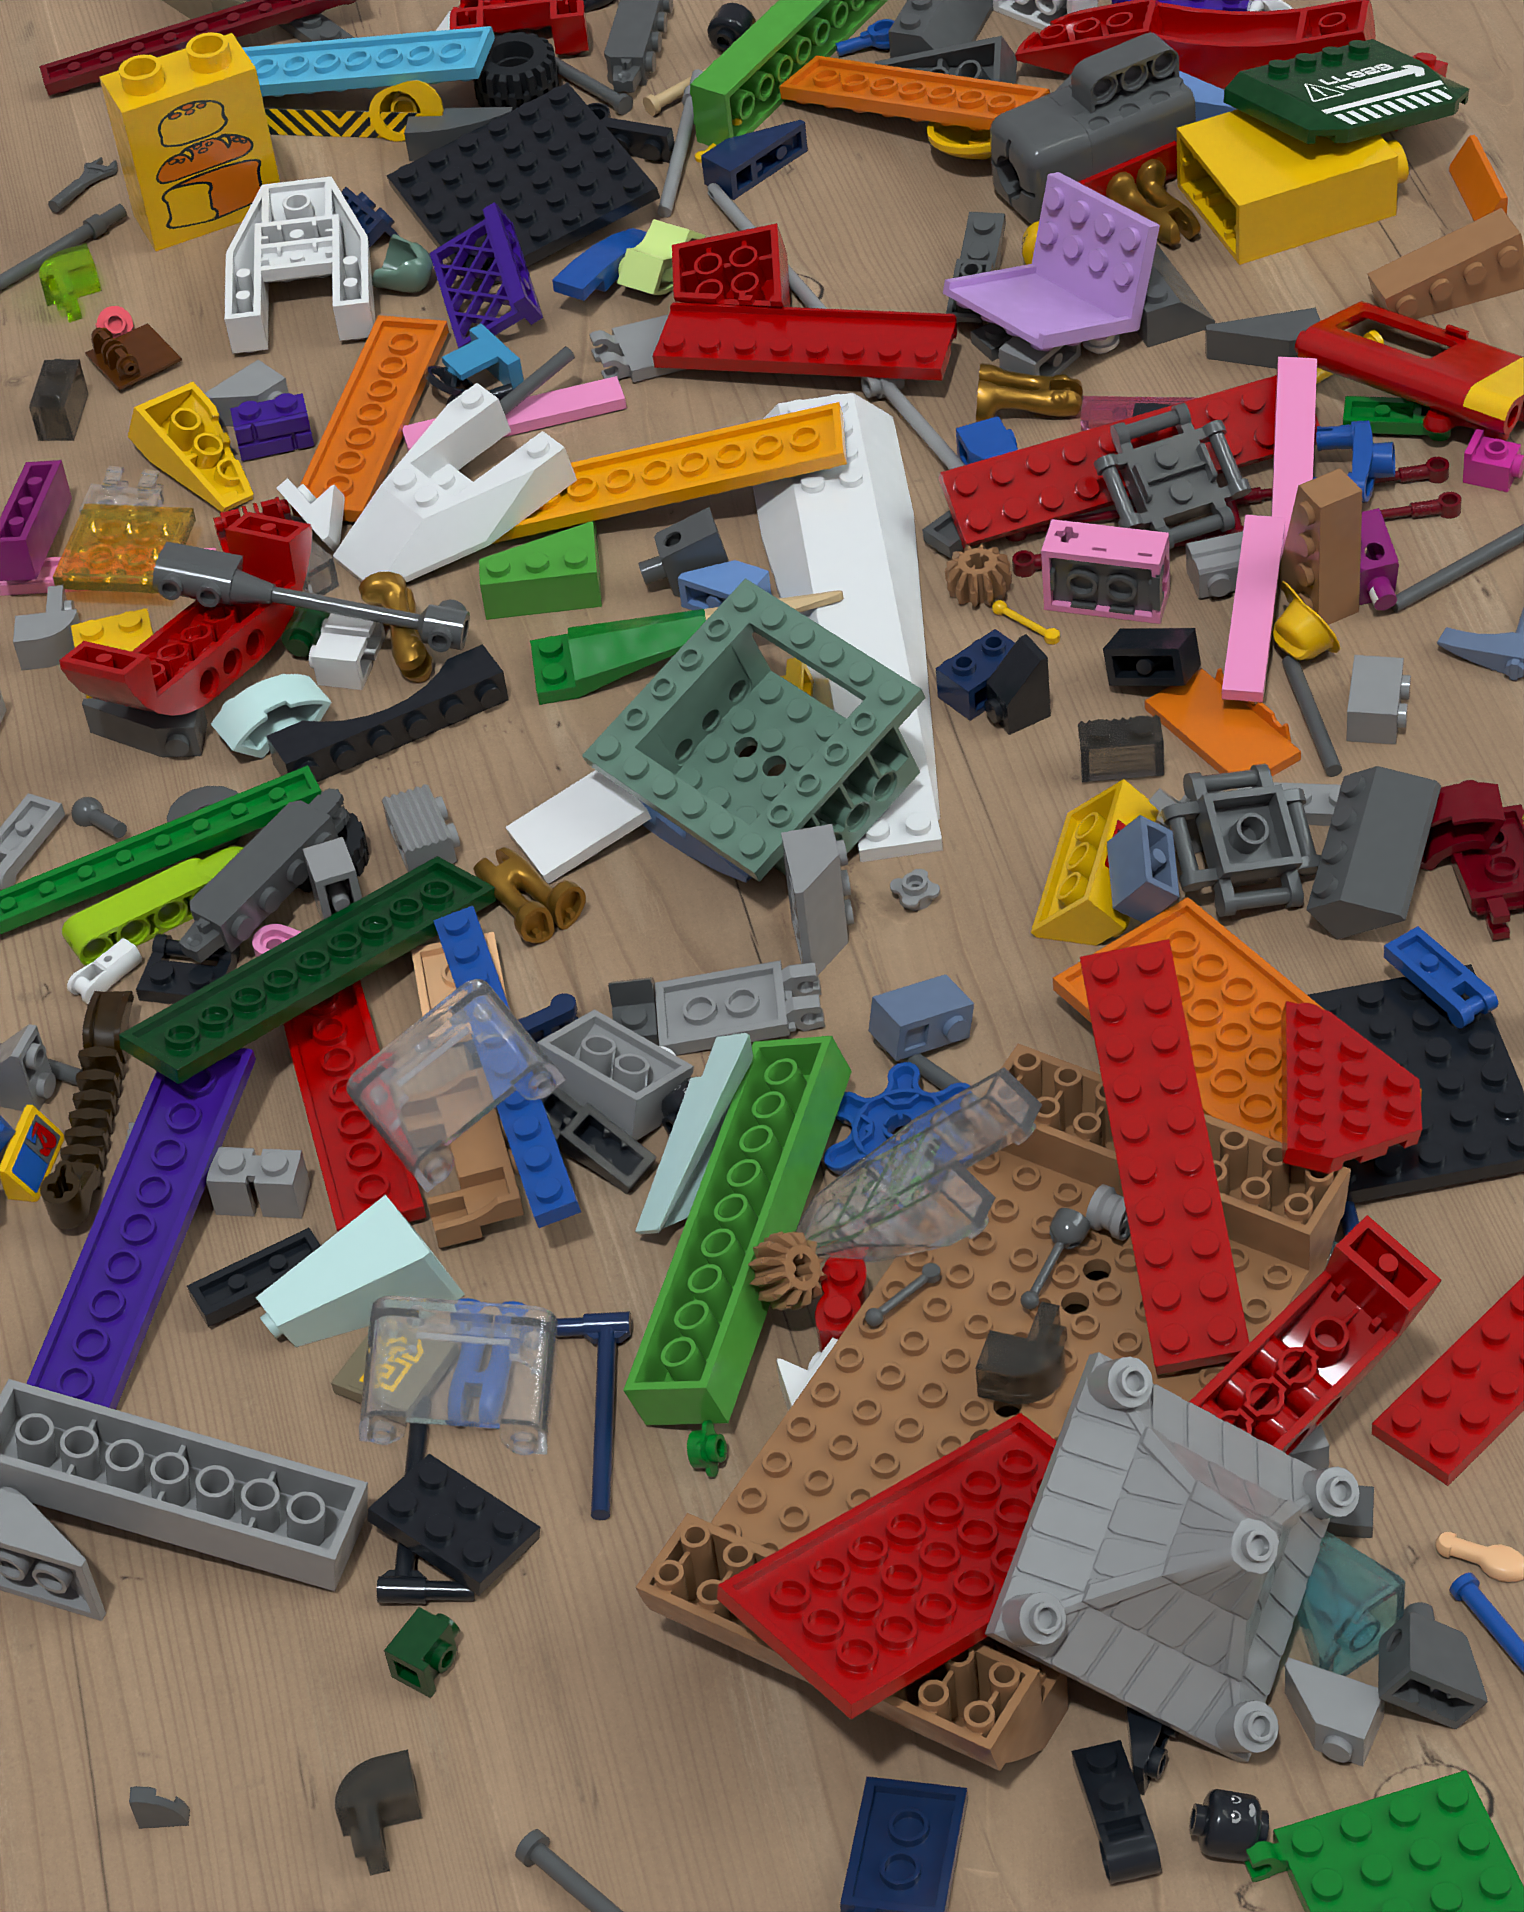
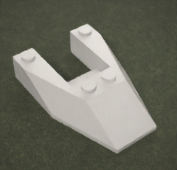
(291, 235)
(436, 514)

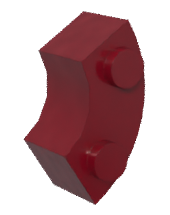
(1464, 819)

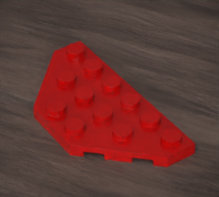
(1340, 1093)

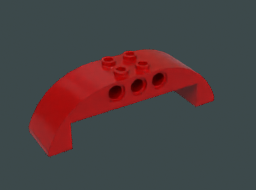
(202, 646)
(1322, 1340)

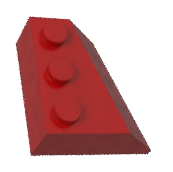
(733, 269)

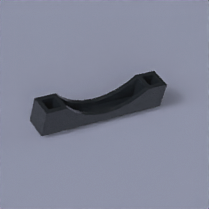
(458, 691)

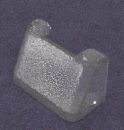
(448, 1077)
(460, 1369)

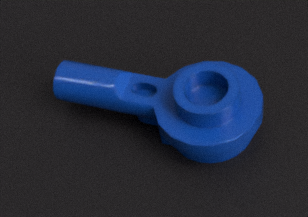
(876, 36)

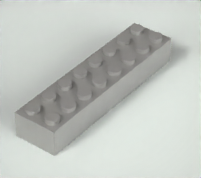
(179, 1485)

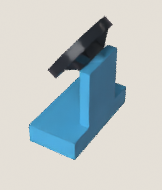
(482, 353)

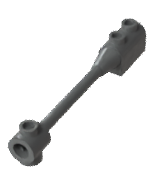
(219, 579)

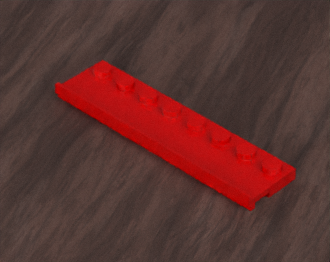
(806, 341)

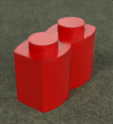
(842, 1297)

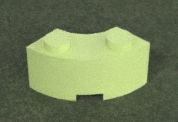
(650, 263)

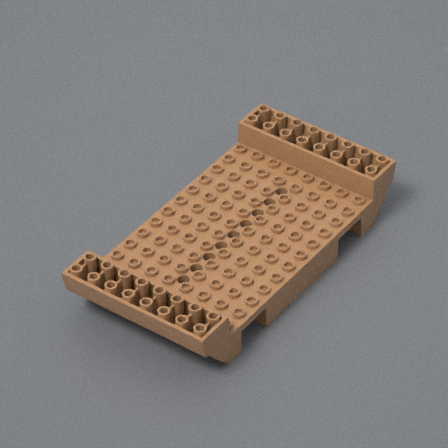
(909, 1394)

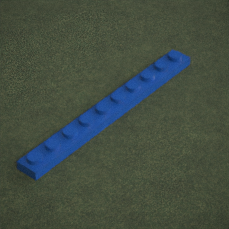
(523, 1119)

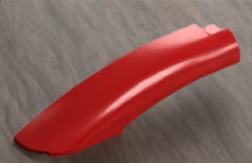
(1208, 41)

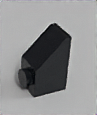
(1019, 688)

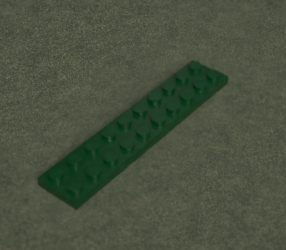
(303, 970)

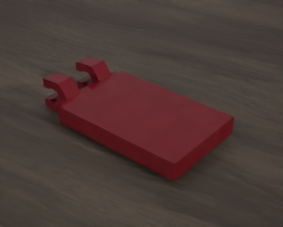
(1495, 876)

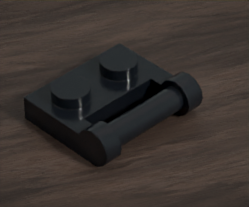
(172, 980)

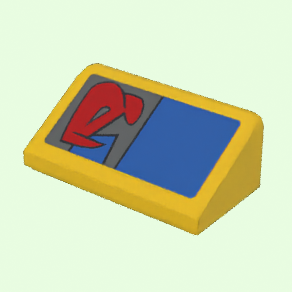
(30, 1155)

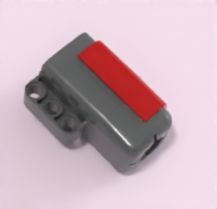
(1105, 123)

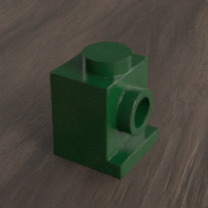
(422, 1650)

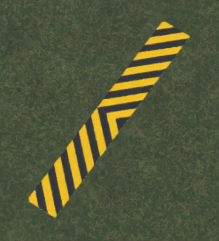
(331, 122)

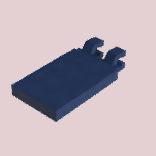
(904, 1847)

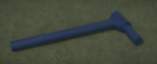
(605, 1331)

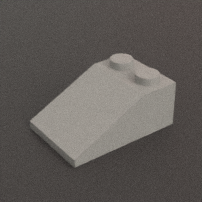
(41, 1561)

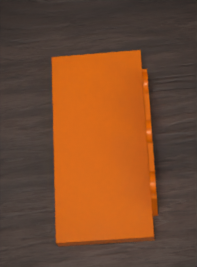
(1223, 731)

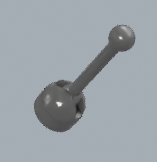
(1067, 1232)

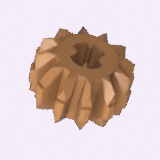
(978, 575)
(787, 1270)

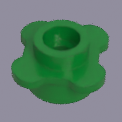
(706, 1448)

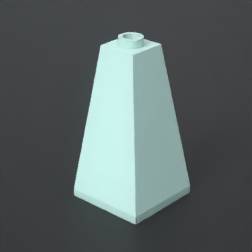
(349, 1272)

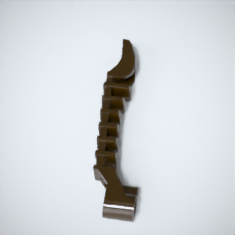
(71, 1185)

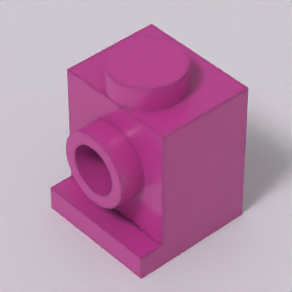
(1492, 462)

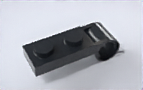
(638, 138)
(1116, 1812)

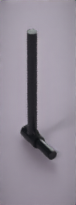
(404, 1582)

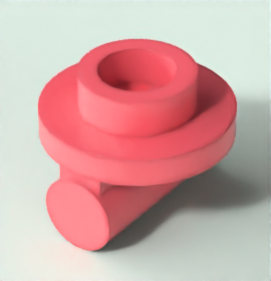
(116, 320)

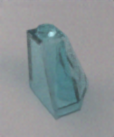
(1348, 1607)

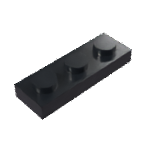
(240, 1283)

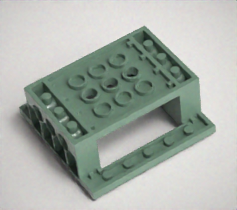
(718, 695)

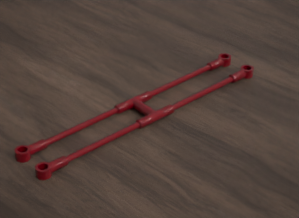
(1435, 471)

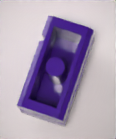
(271, 426)

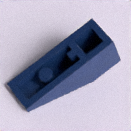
(752, 157)

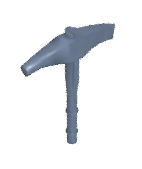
(1494, 651)

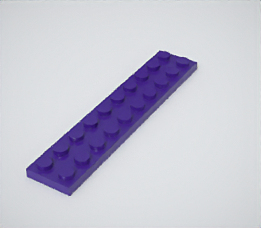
(139, 1233)

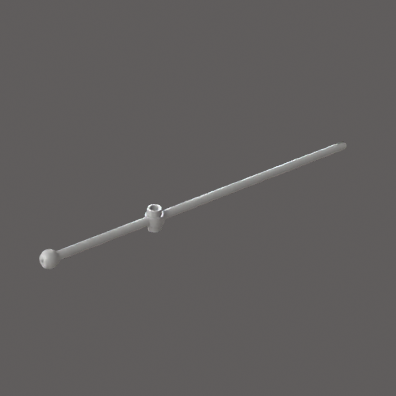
(871, 387)

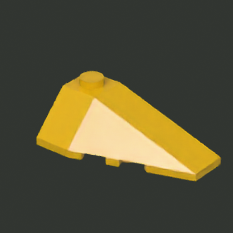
(187, 442)

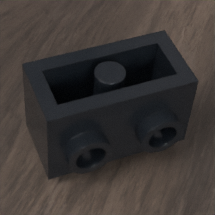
(1152, 657)

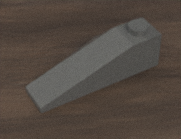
(978, 59)

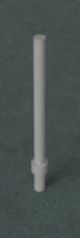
(678, 153)

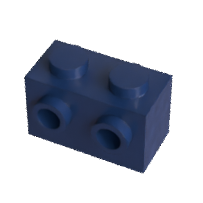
(964, 676)

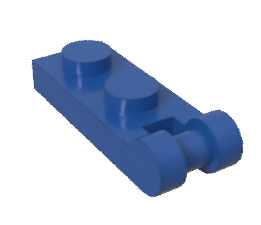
(1440, 976)

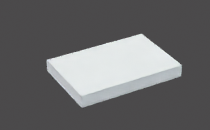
(576, 825)

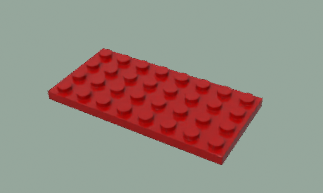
(899, 1575)

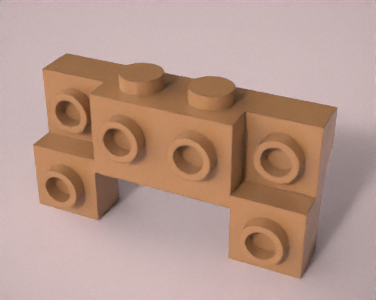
(485, 1181)

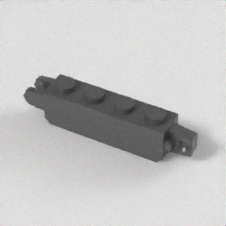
(634, 42)
(261, 875)

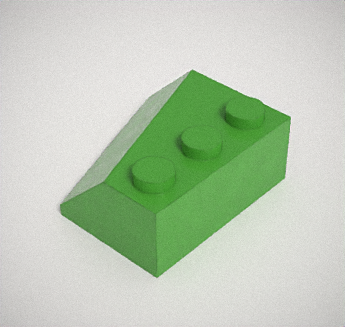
(543, 575)

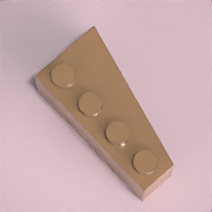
(1454, 270)
(1325, 546)

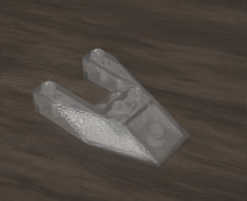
(916, 1184)

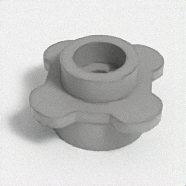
(915, 890)

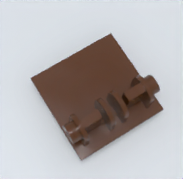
(131, 355)

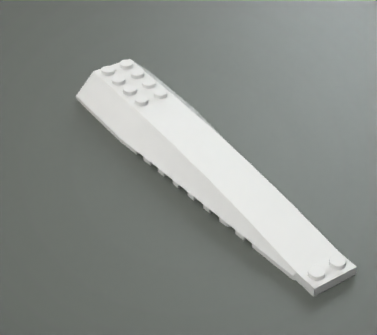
(858, 536)

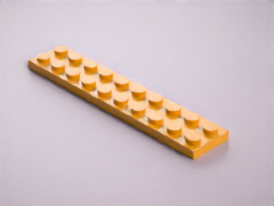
(694, 468)

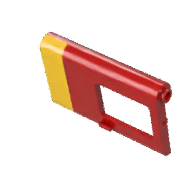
(1463, 381)

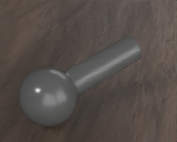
(89, 812)

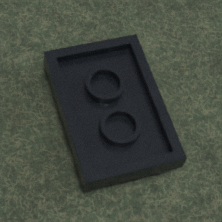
(453, 1524)

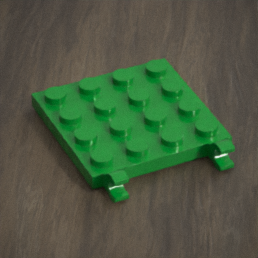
(1397, 1854)

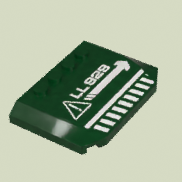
(1345, 93)

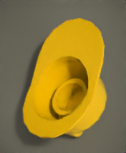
(404, 97)
(1302, 630)

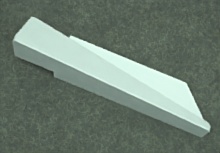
(695, 1134)

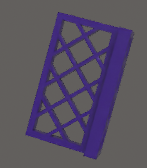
(516, 284)

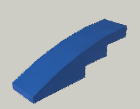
(597, 265)

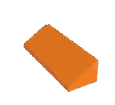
(1477, 180)

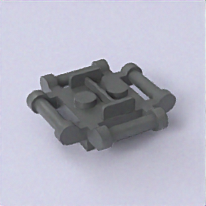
(1172, 476)
(1244, 838)

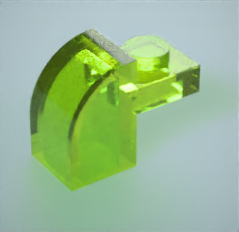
(67, 277)

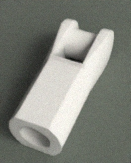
(105, 970)

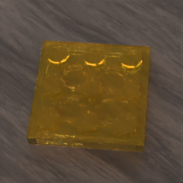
(119, 546)

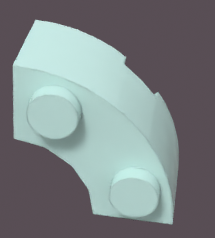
(267, 709)

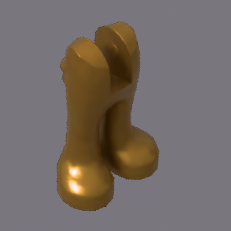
(1166, 210)
(1034, 393)
(408, 651)
(532, 918)

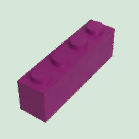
(32, 519)

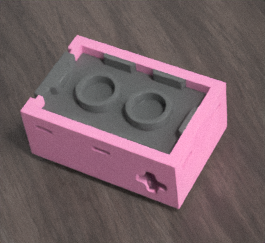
(1106, 571)

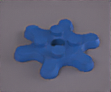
(878, 1117)

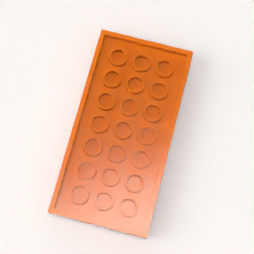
(1229, 1010)

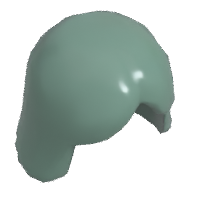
(405, 267)

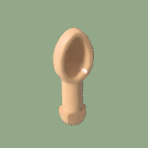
(1496, 1560)

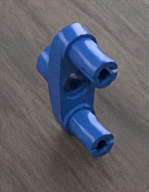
(1369, 458)

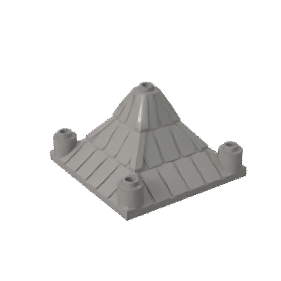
(1167, 1558)

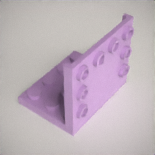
(1083, 276)

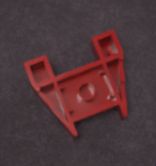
(564, 17)

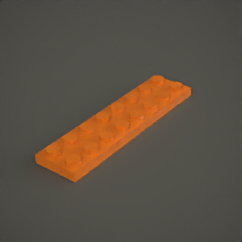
(905, 92)
(374, 410)

